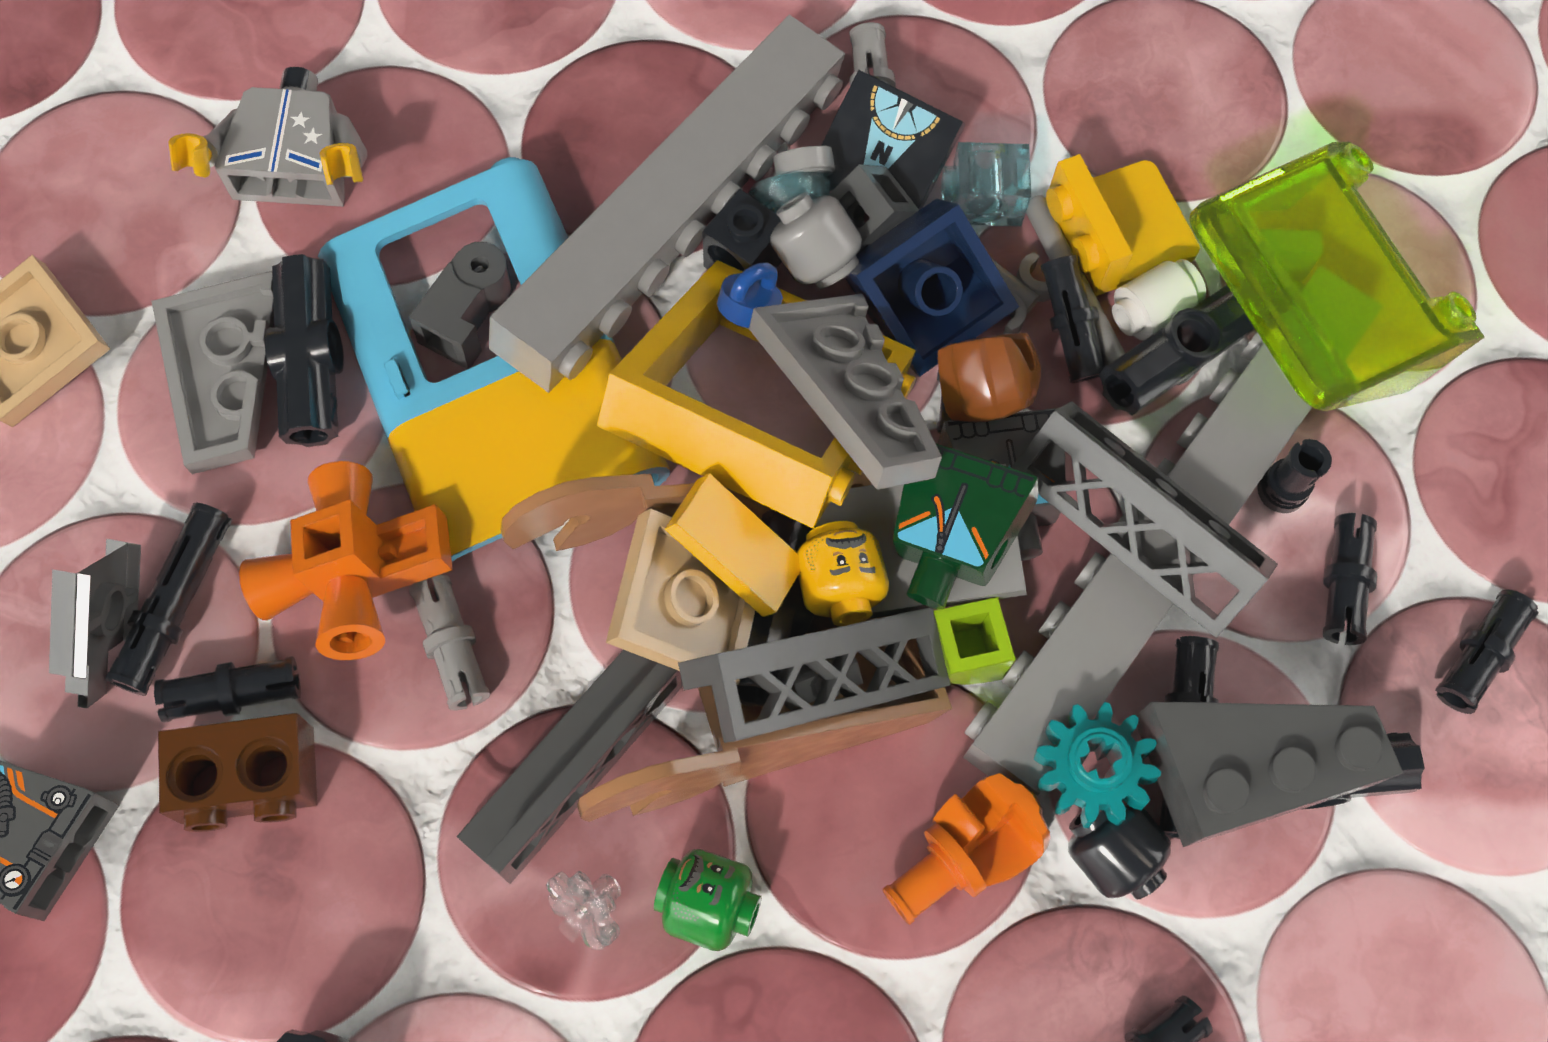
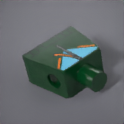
(960, 523)

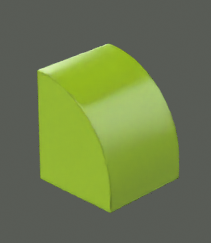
(975, 642)

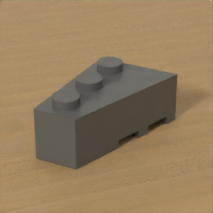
(1260, 761)

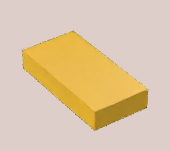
(735, 545)

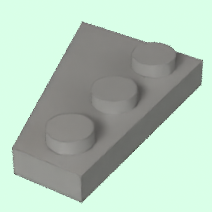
(216, 367)

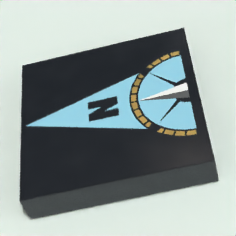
(891, 130)

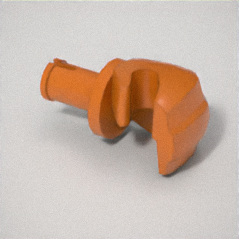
(974, 845)

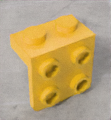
(1118, 221)

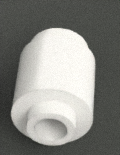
(1156, 297)

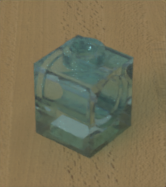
(989, 182)

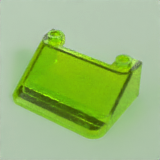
(1330, 282)

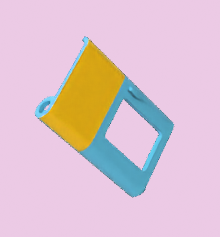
(488, 431)

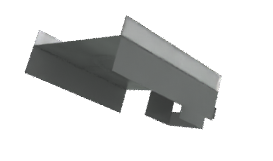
(92, 618)

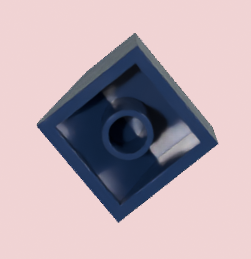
(931, 283)

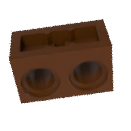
(239, 753)

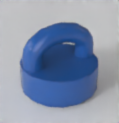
(747, 291)

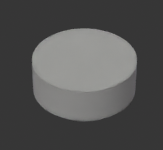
(805, 159)

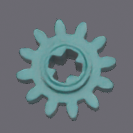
(1086, 788)

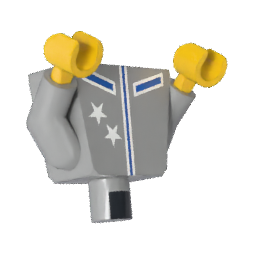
(279, 146)

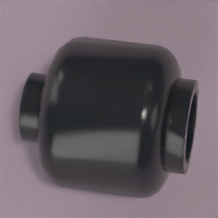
(1121, 856)

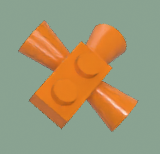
(347, 561)

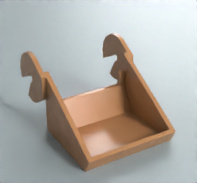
(611, 503)

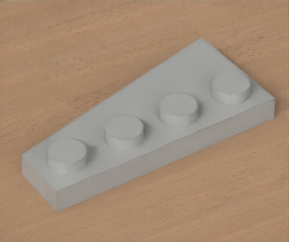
(850, 385)

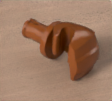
(988, 377)

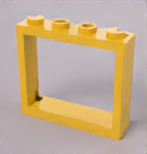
(709, 441)

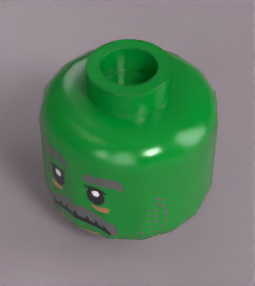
(707, 899)

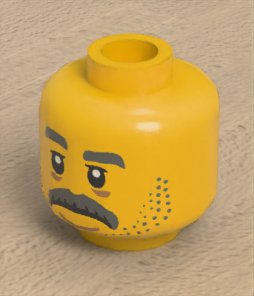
(842, 572)

